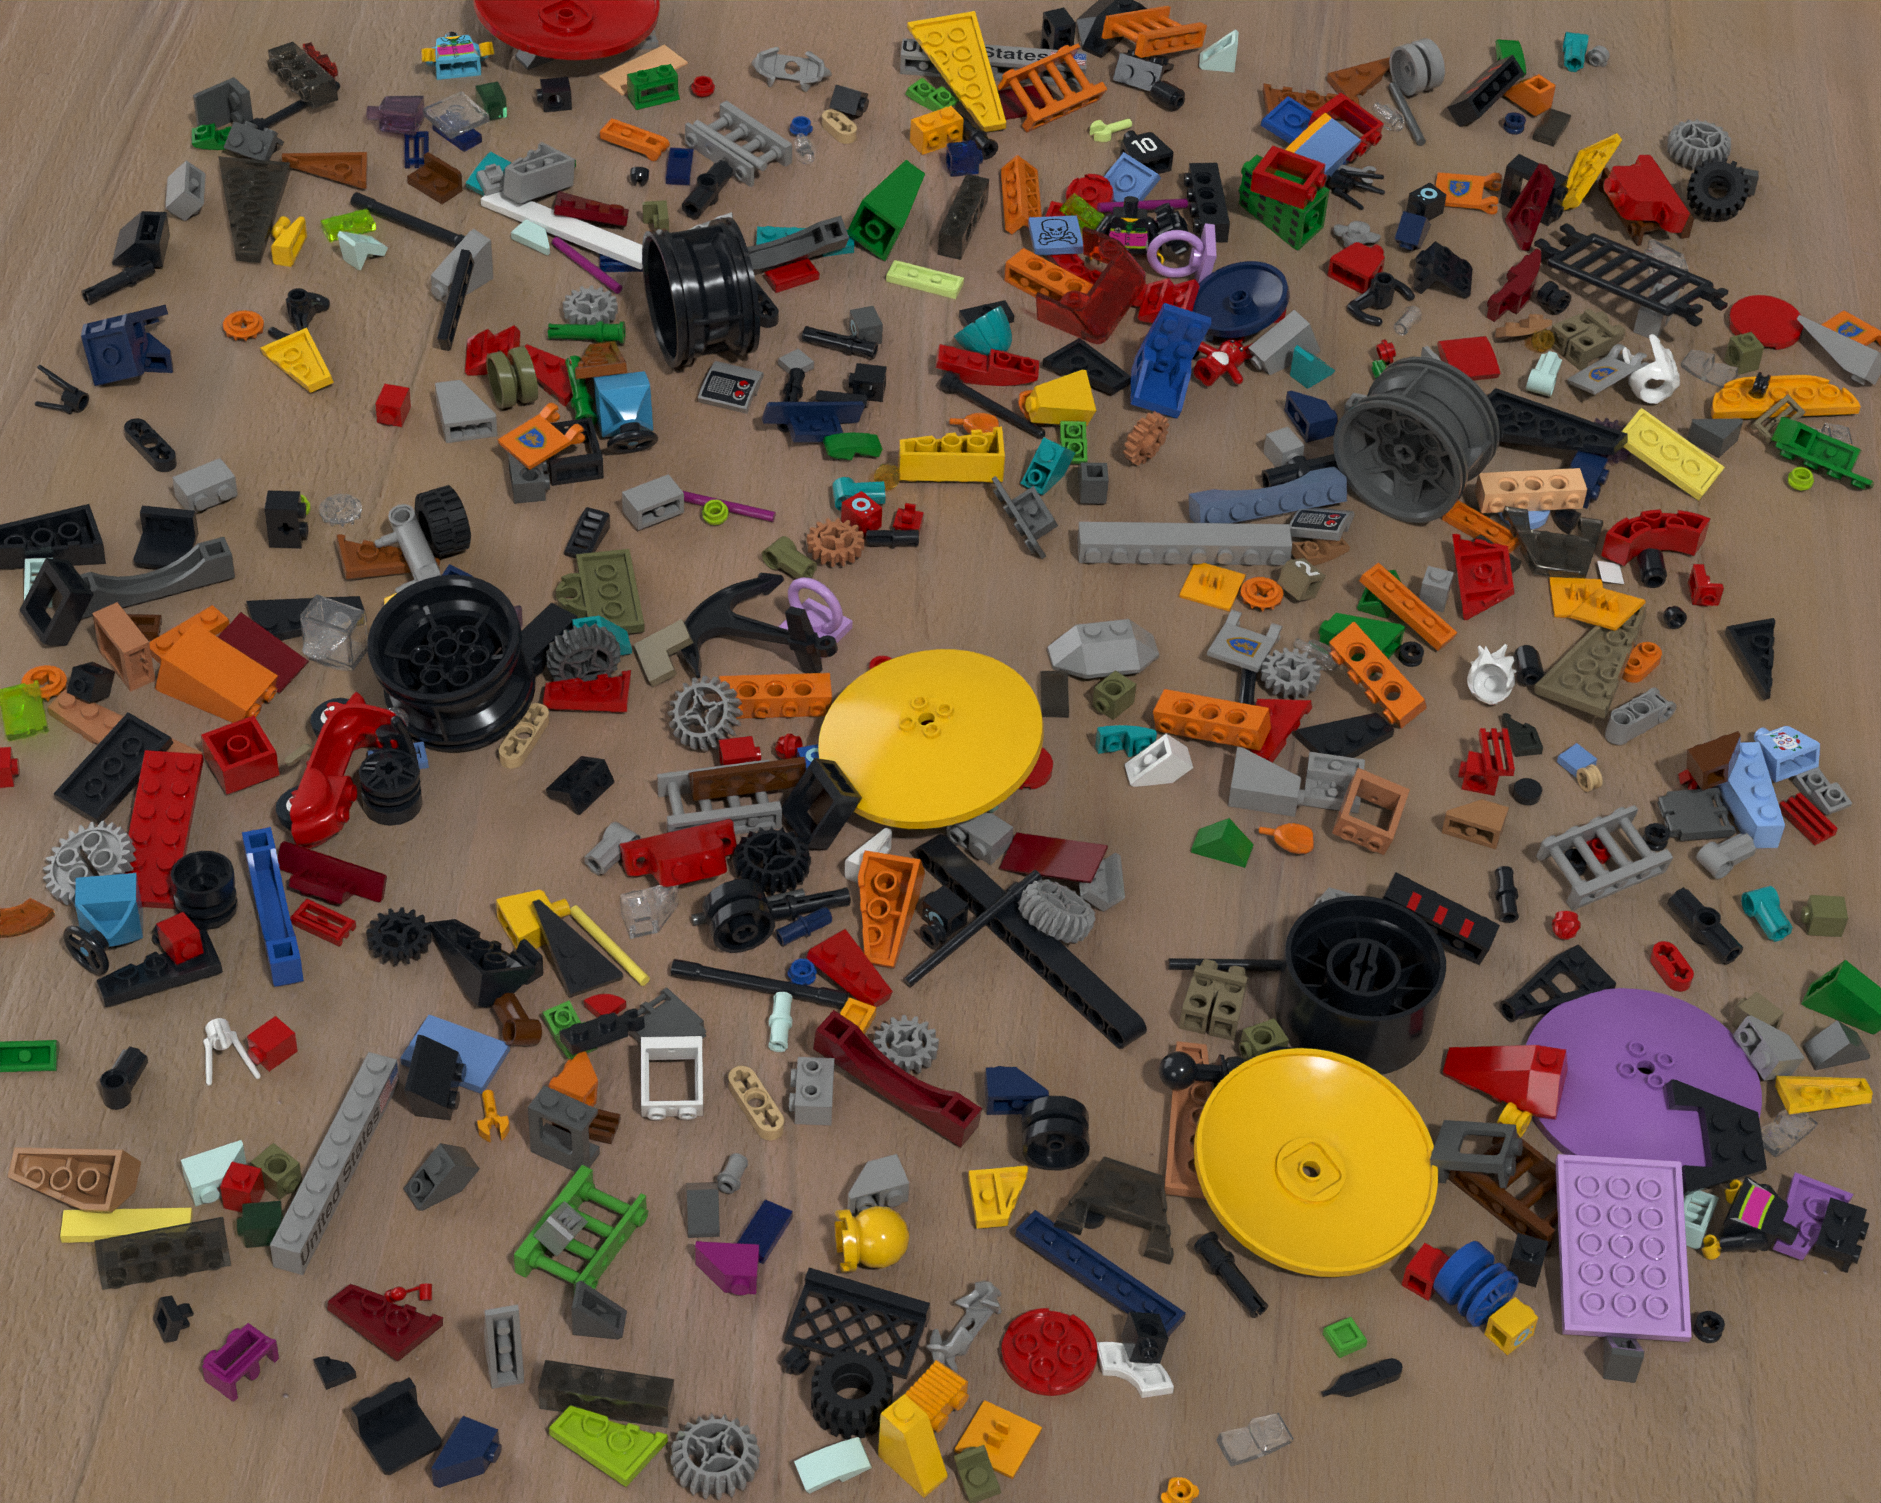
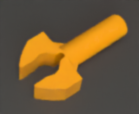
(492, 1118)

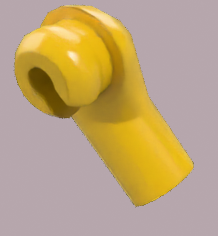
(280, 226)

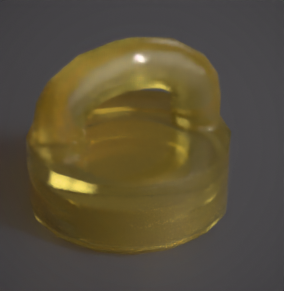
(889, 474)

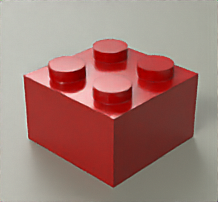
(240, 754)

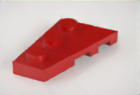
(552, 374)
(593, 695)
(1284, 719)
(850, 968)

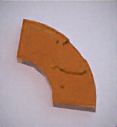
(24, 918)

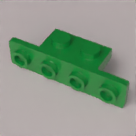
(1832, 455)

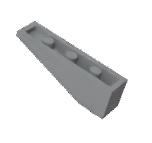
(1850, 354)
(503, 1346)

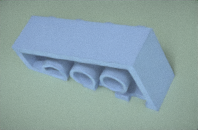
(1752, 798)

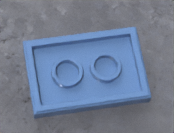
(478, 1051)

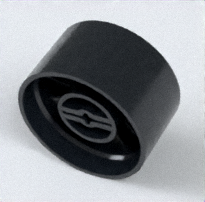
(1356, 943)

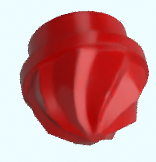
(787, 746)
(1566, 924)

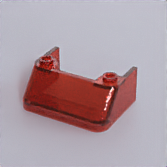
(1100, 310)

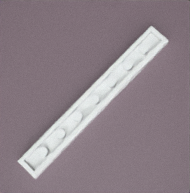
(568, 228)

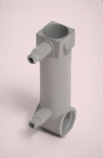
(412, 543)

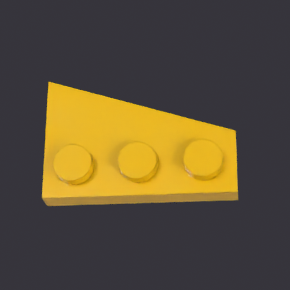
(300, 360)
(1821, 1093)

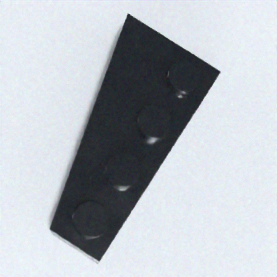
(56, 535)

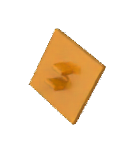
(1212, 586)
(1571, 593)
(1608, 609)
(1003, 1435)

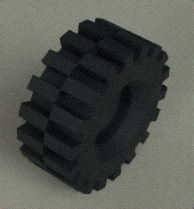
(1720, 173)

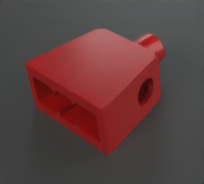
(1357, 266)

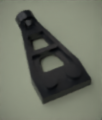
(1576, 966)

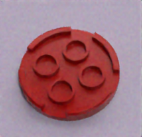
(1768, 318)
(1049, 1352)

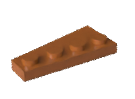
(1309, 99)
(601, 360)

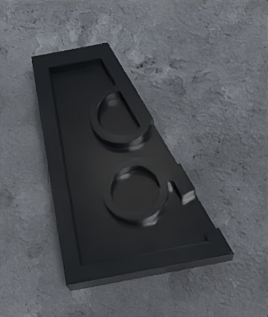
(1081, 356)
(1346, 736)

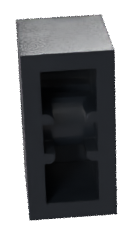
(285, 519)

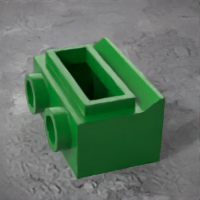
(649, 80)

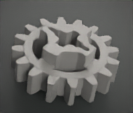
(590, 306)
(1290, 673)
(906, 1043)

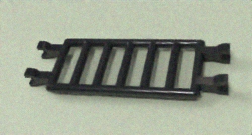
(1679, 307)

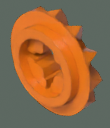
(233, 323)
(1264, 586)
(56, 677)

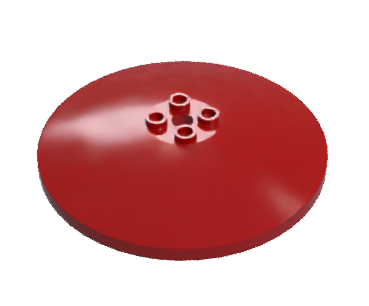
(569, 26)

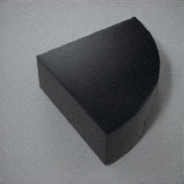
(1566, 519)
(333, 1371)

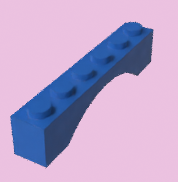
(272, 907)

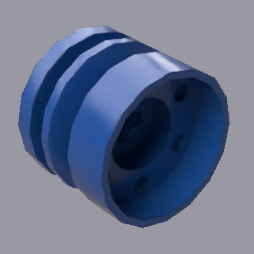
(1475, 1283)

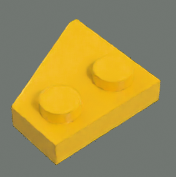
(995, 1194)

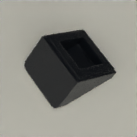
(533, 957)

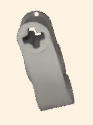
(1638, 716)

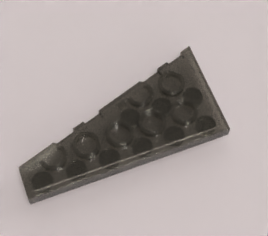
(252, 201)

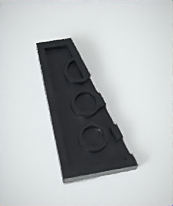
(282, 616)
(157, 974)

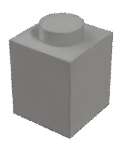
(1282, 446)
(1436, 588)

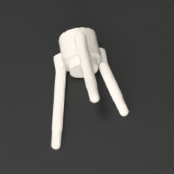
(220, 1037)

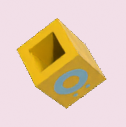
(1511, 1325)

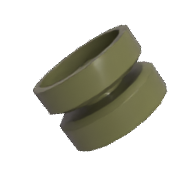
(512, 377)

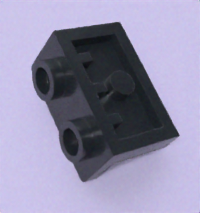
(582, 783)

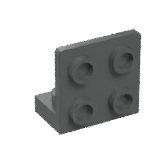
(223, 104)

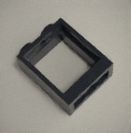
(1523, 167)
(578, 467)
(76, 596)
(821, 775)

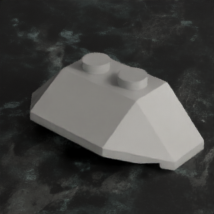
(1102, 648)

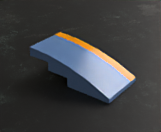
(1325, 142)

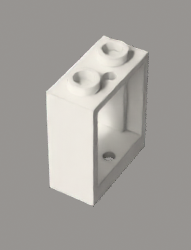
(671, 1049)

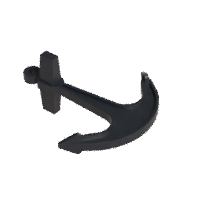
(717, 618)

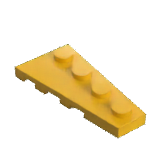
(1587, 168)

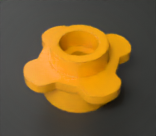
(1182, 1486)

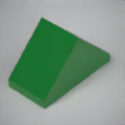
(1223, 843)

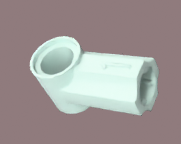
(1544, 376)

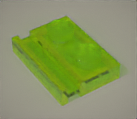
(23, 710)

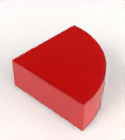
(604, 1004)

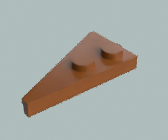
(1359, 78)
(338, 166)
(369, 561)

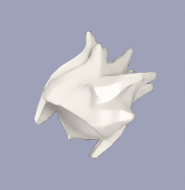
(1491, 676)

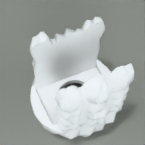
(1663, 369)

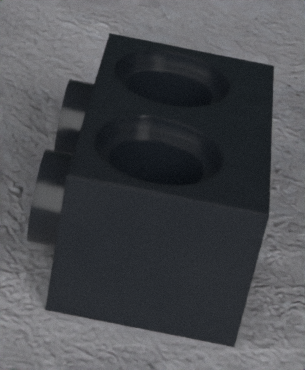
(1057, 29)

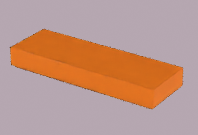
(1475, 523)

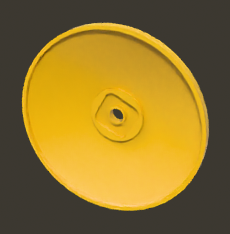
(938, 772)
(1325, 1115)

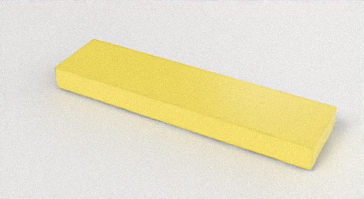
(91, 1226)

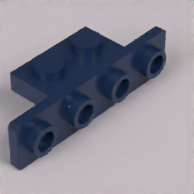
(812, 419)

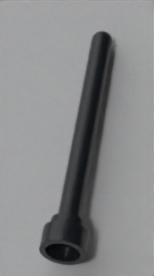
(282, 114)
(952, 383)

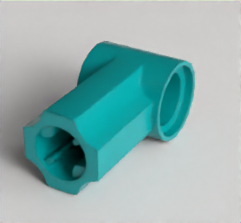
(1575, 49)
(846, 487)
(1764, 906)

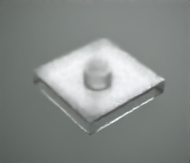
(455, 115)

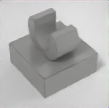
(491, 179)

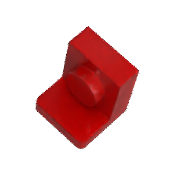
(1700, 588)

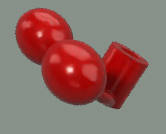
(400, 1293)

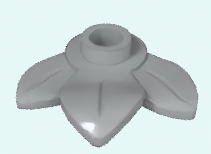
(1356, 232)

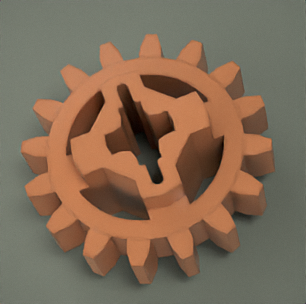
(1146, 438)
(835, 542)

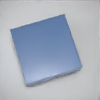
(1576, 758)

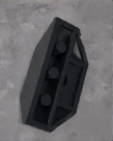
(1091, 25)

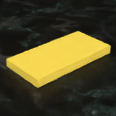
(1671, 454)

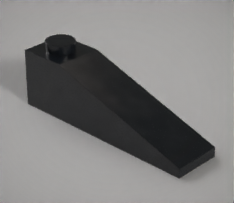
(478, 964)

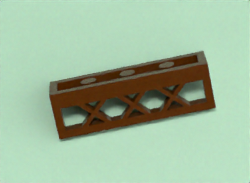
(746, 778)

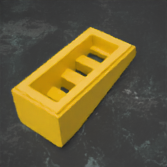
(289, 243)

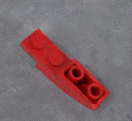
(993, 370)

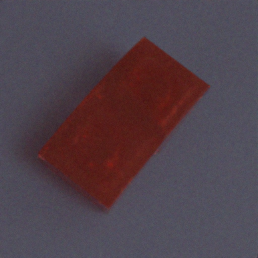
(322, 60)

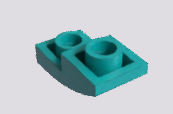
(491, 158)
(1121, 737)

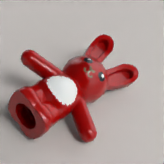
(1218, 361)

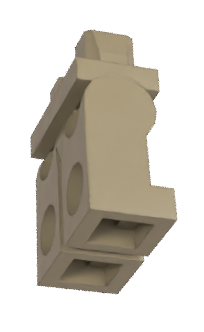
(1586, 337)
(1217, 989)

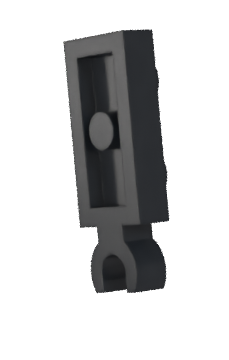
(600, 1031)

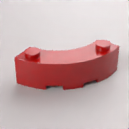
(1655, 530)

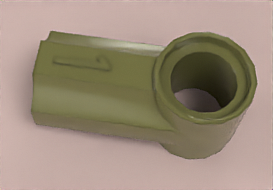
(784, 555)

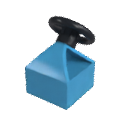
(625, 411)
(107, 915)

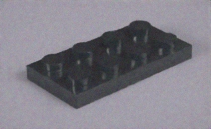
(111, 768)

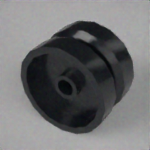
(738, 915)
(1055, 1133)

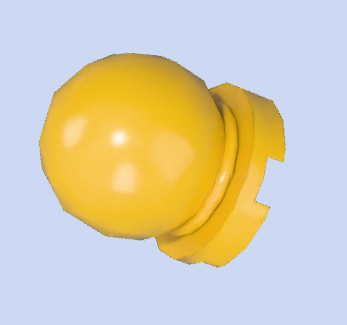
(873, 1237)

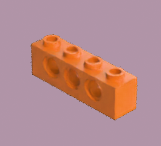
(1039, 275)
(1353, 641)
(782, 694)
(1212, 719)

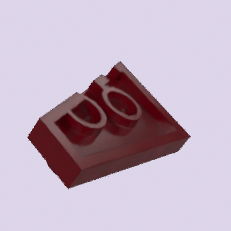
(1530, 205)
(588, 209)
(385, 1324)

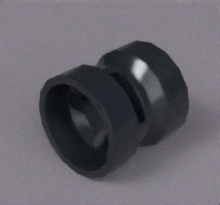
(1555, 298)

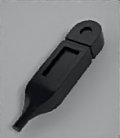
(1366, 1378)

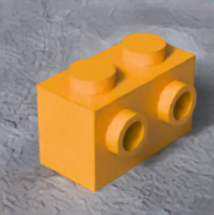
(936, 129)

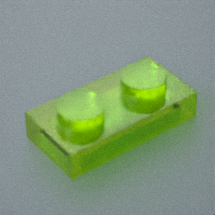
(1085, 213)
(354, 222)

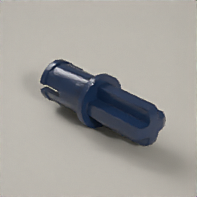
(803, 926)

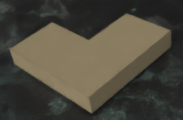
(656, 651)

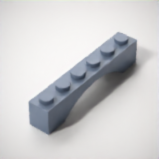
(1231, 506)

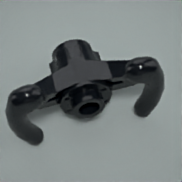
(1380, 296)
(300, 310)

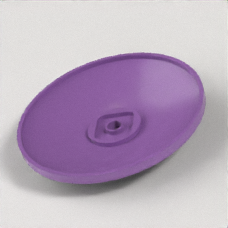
(1616, 1108)

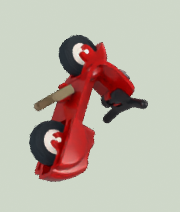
(324, 796)

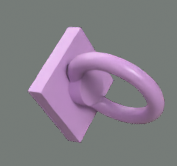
(1201, 256)
(823, 620)

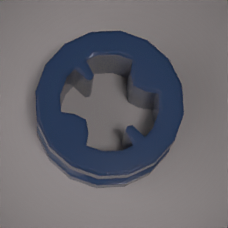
(1514, 123)

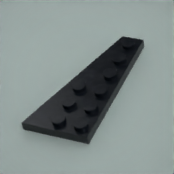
(1543, 426)

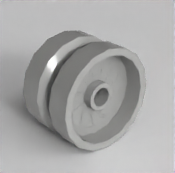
(1417, 66)

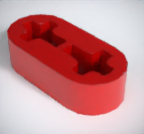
(1669, 967)

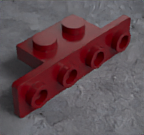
(329, 876)

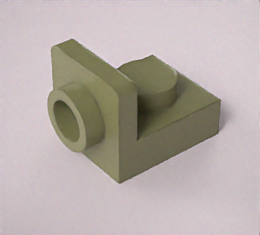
(656, 213)
(977, 1474)

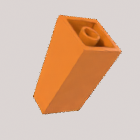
(215, 676)

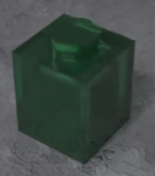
(491, 100)
(259, 1223)

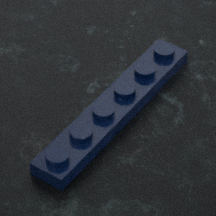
(1096, 1270)

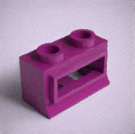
(246, 1365)

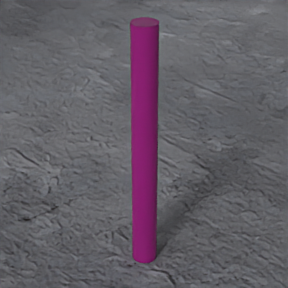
(1147, 204)
(587, 265)
(732, 507)

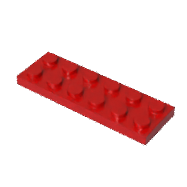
(163, 821)

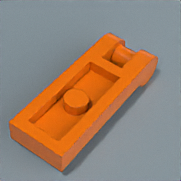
(634, 138)

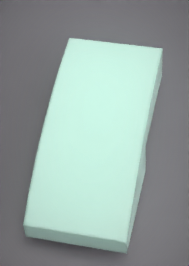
(832, 1463)

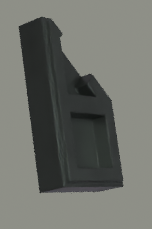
(1523, 738)

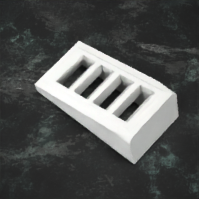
(879, 843)

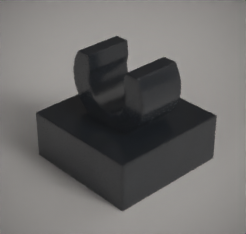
(171, 1318)

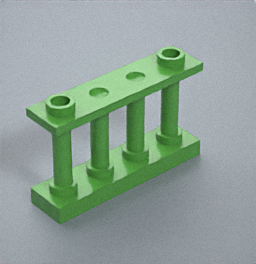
(578, 1189)

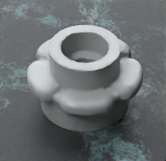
(1598, 56)

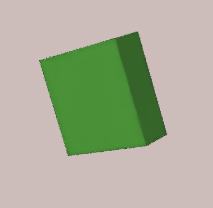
(1344, 1337)

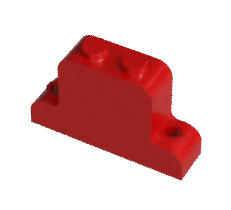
(1645, 194)
(681, 854)

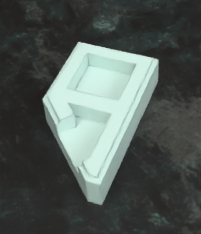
(532, 236)

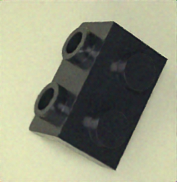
(1841, 1231)

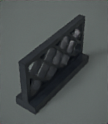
(862, 1297)

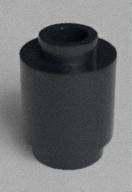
(1167, 95)
(1652, 567)
(1528, 665)

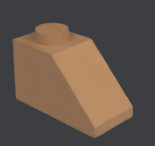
(1477, 822)

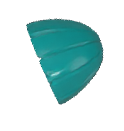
(987, 333)

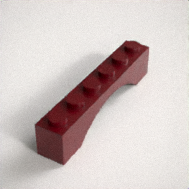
(938, 1108)

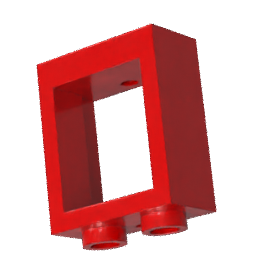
(1355, 116)
(1284, 190)

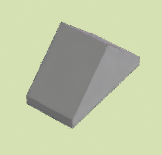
(560, 1228)

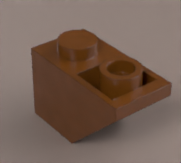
(1714, 760)

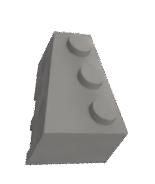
(538, 174)

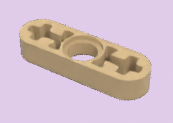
(524, 746)
(753, 1114)

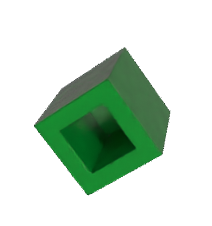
(1794, 434)

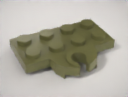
(603, 588)

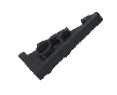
(1754, 647)
(577, 961)

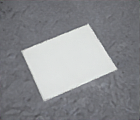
(1610, 572)

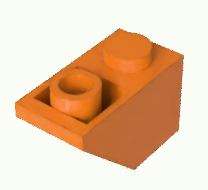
(1532, 94)
(577, 1080)

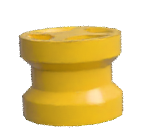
(1512, 1115)

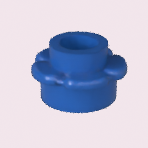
(801, 125)
(804, 967)

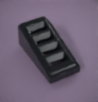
(593, 520)

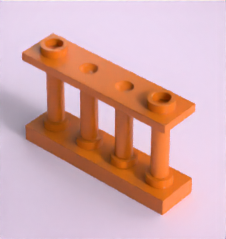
(1154, 31)
(1054, 109)

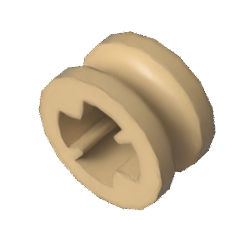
(1589, 778)

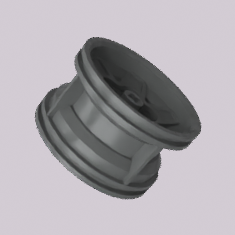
(1416, 439)

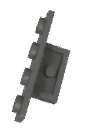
(1031, 515)

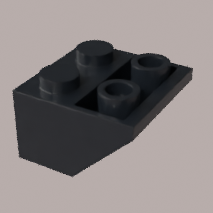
(143, 239)

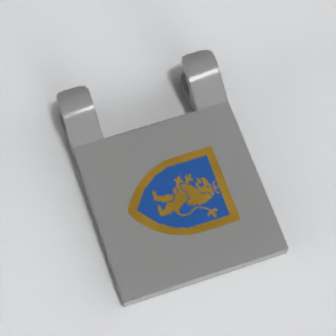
(1606, 371)
(1243, 646)

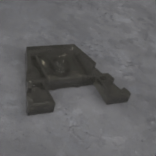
(1551, 552)
(1125, 1195)

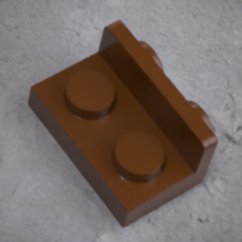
(436, 179)

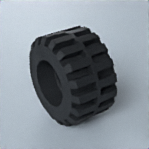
(443, 521)
(851, 1371)

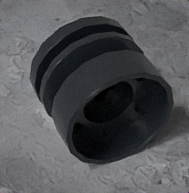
(390, 787)
(205, 888)

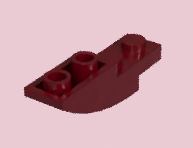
(1518, 289)

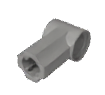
(608, 851)
(1722, 857)

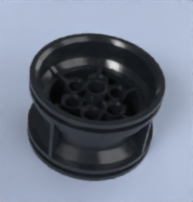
(701, 291)
(444, 644)

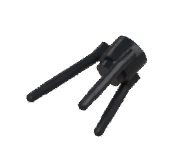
(1343, 181)
(72, 397)

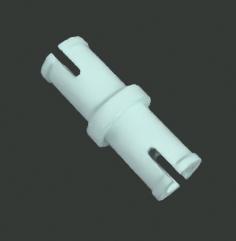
(780, 1021)

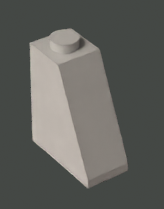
(482, 271)
(1276, 347)
(463, 413)
(1264, 786)

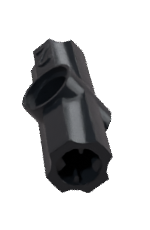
(707, 189)
(1296, 468)
(1705, 926)

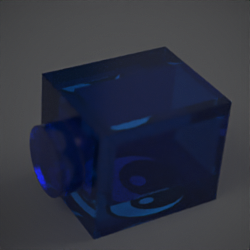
(963, 158)

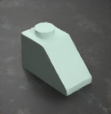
(207, 1170)

